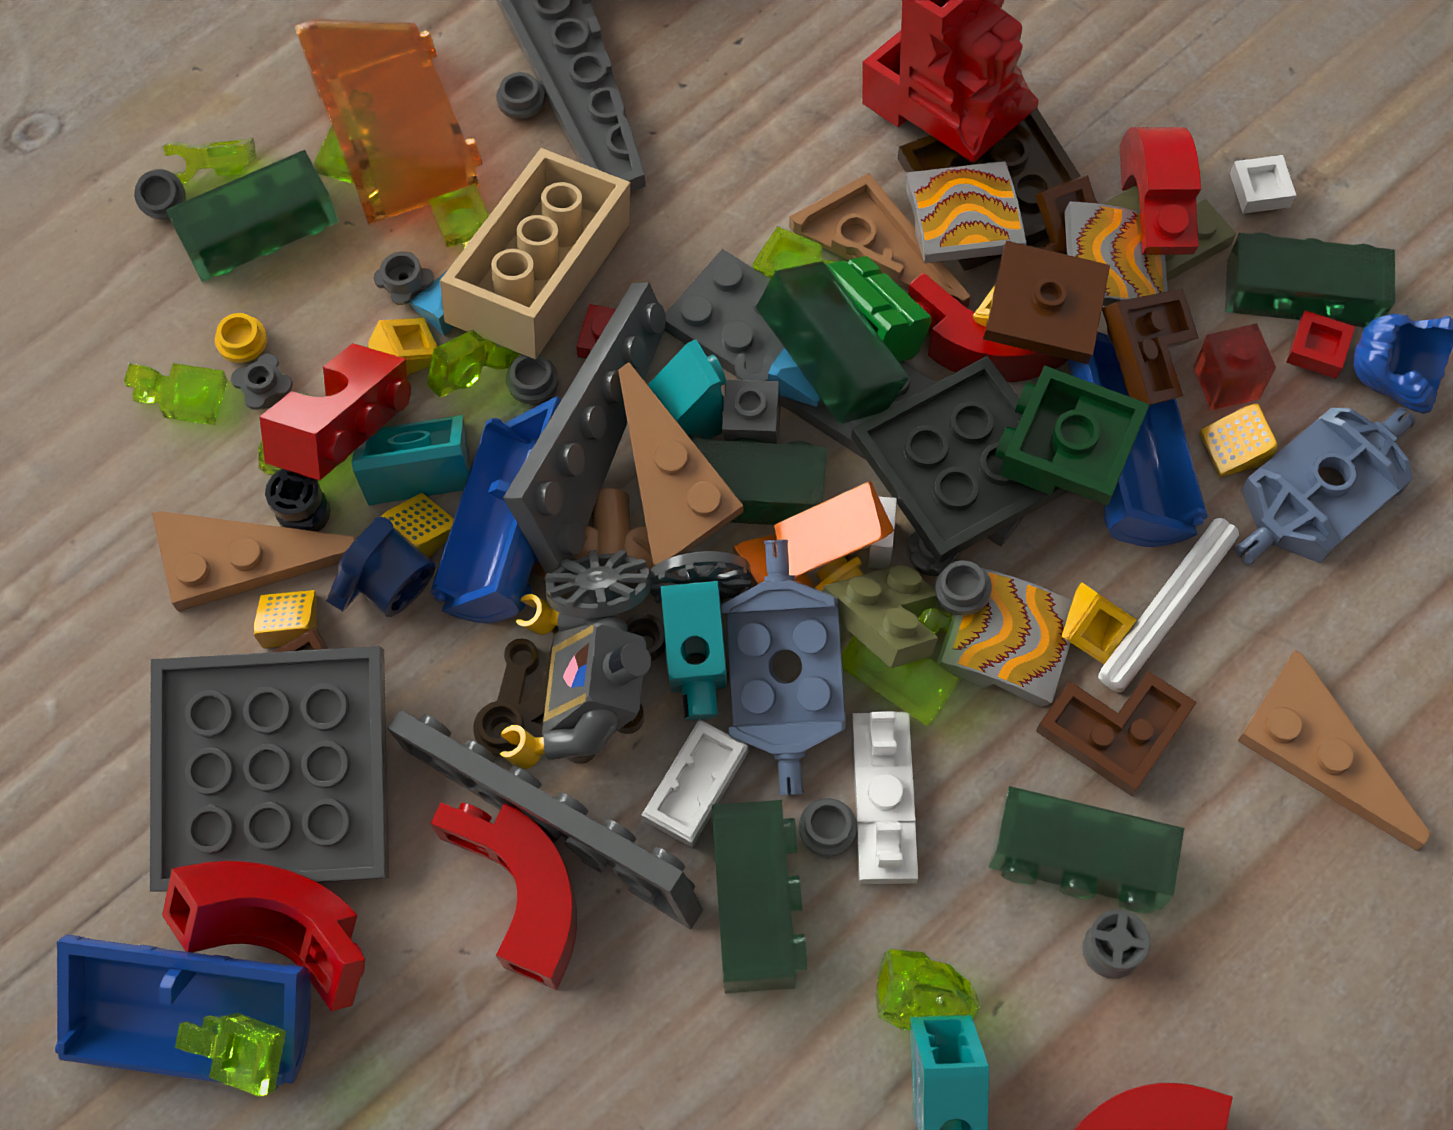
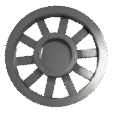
(702, 567)
(598, 585)

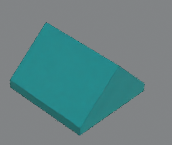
(413, 460)

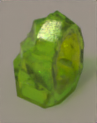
(919, 987)

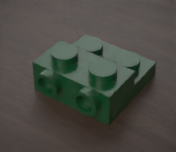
(1070, 436)

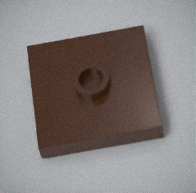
(1047, 302)

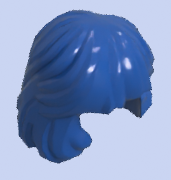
(1405, 358)

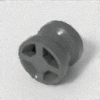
(1121, 932)

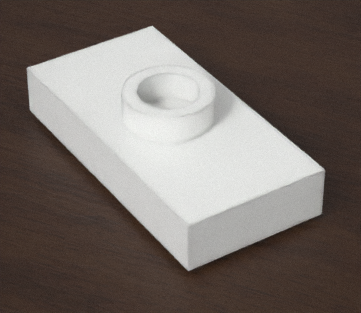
(695, 783)

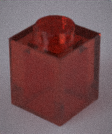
(1234, 366)

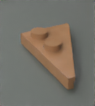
(866, 222)
(677, 485)
(224, 557)
(1315, 741)

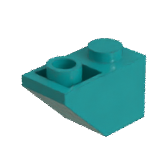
(692, 390)

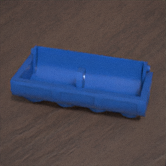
(1158, 489)
(486, 552)
(126, 1004)

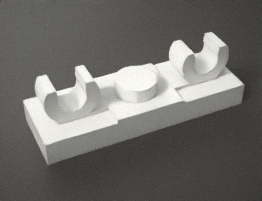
(884, 798)

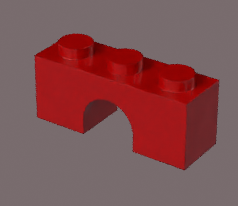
(320, 432)

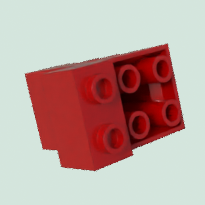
(951, 73)

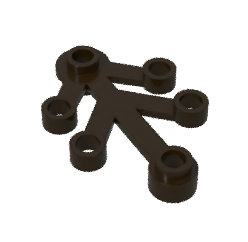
(524, 714)

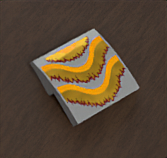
(964, 211)
(1114, 238)
(1011, 640)

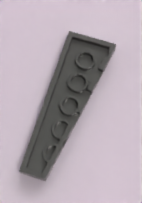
(577, 78)
(574, 452)
(651, 876)

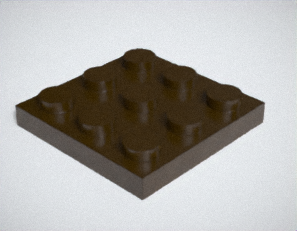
(1032, 158)

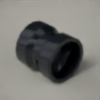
(303, 511)

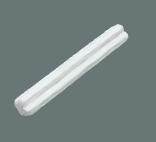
(1168, 605)

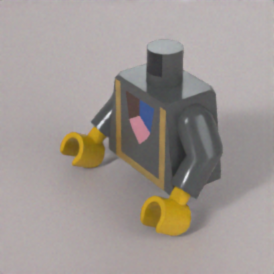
(590, 685)

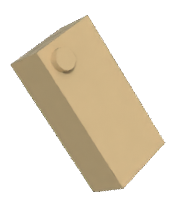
(536, 253)

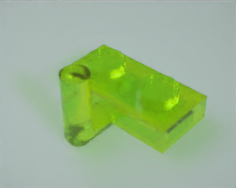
(915, 687)

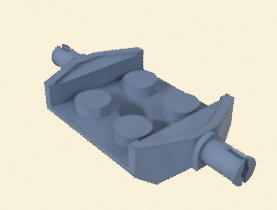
(1303, 511)
(772, 712)

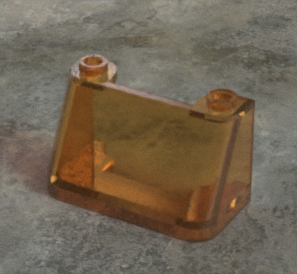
(388, 112)

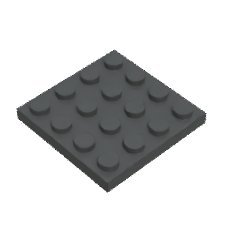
(270, 763)

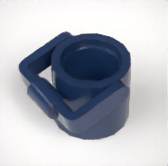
(382, 569)

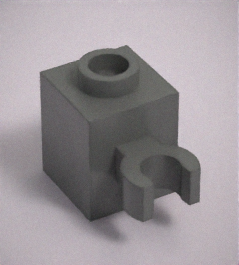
(752, 404)

